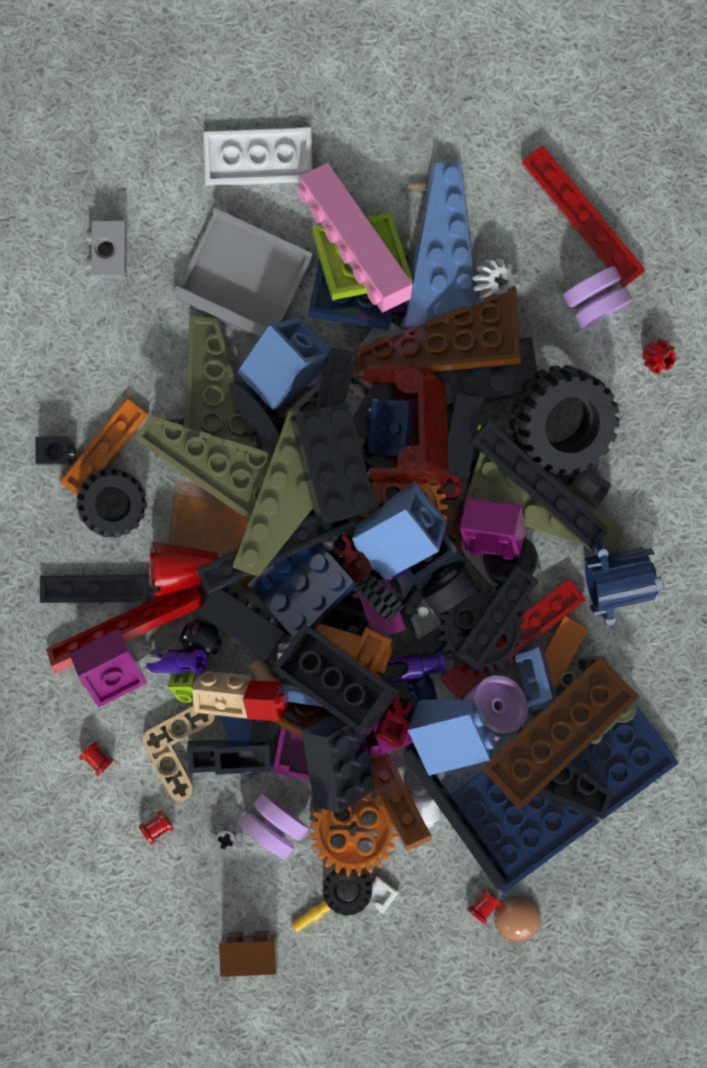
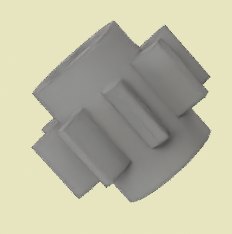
(233, 837)

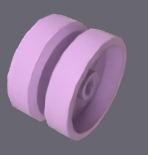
(596, 294)
(502, 704)
(271, 830)

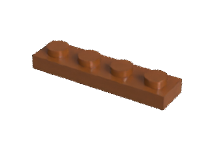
(398, 802)

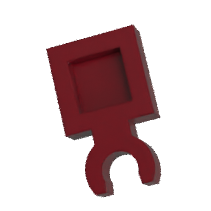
(356, 562)
(392, 725)

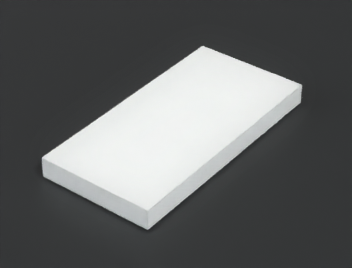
(257, 156)

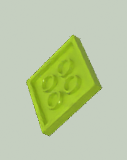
(339, 274)

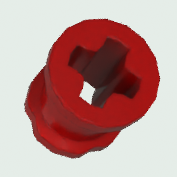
(454, 481)
(96, 758)
(156, 827)
(484, 906)

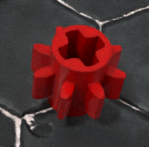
(659, 356)

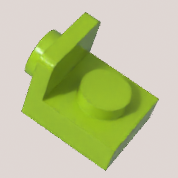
(182, 685)

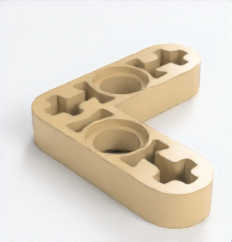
(166, 749)

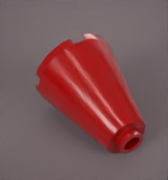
(175, 567)

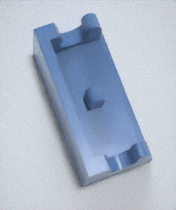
(535, 679)

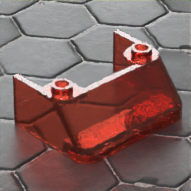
(430, 459)

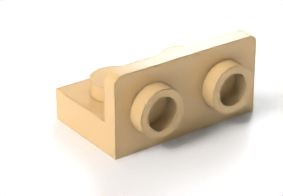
(220, 694)

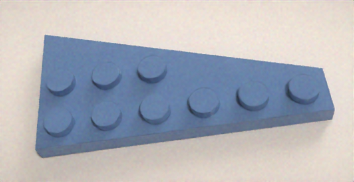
(443, 255)

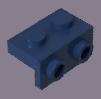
(389, 427)

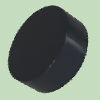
(586, 662)

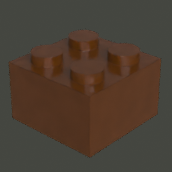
(248, 954)

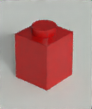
(265, 700)

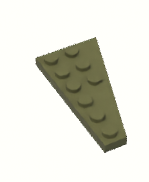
(208, 392)
(216, 464)
(491, 484)
(279, 506)

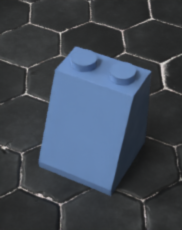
(284, 362)
(400, 532)
(450, 734)

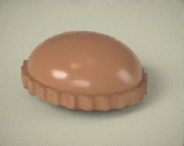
(517, 919)

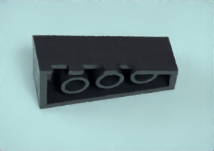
(577, 792)

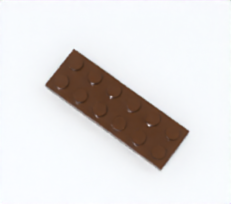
(560, 733)

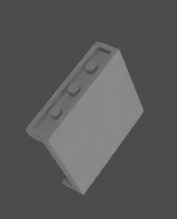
(243, 273)

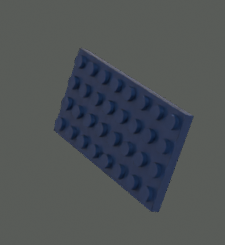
(524, 839)

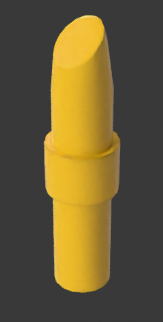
(313, 914)

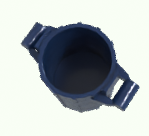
(620, 579)

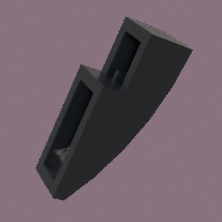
(257, 416)
(228, 757)

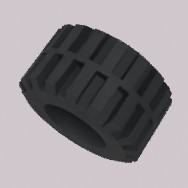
(135, 502)

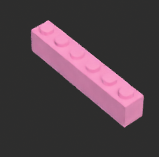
(354, 237)

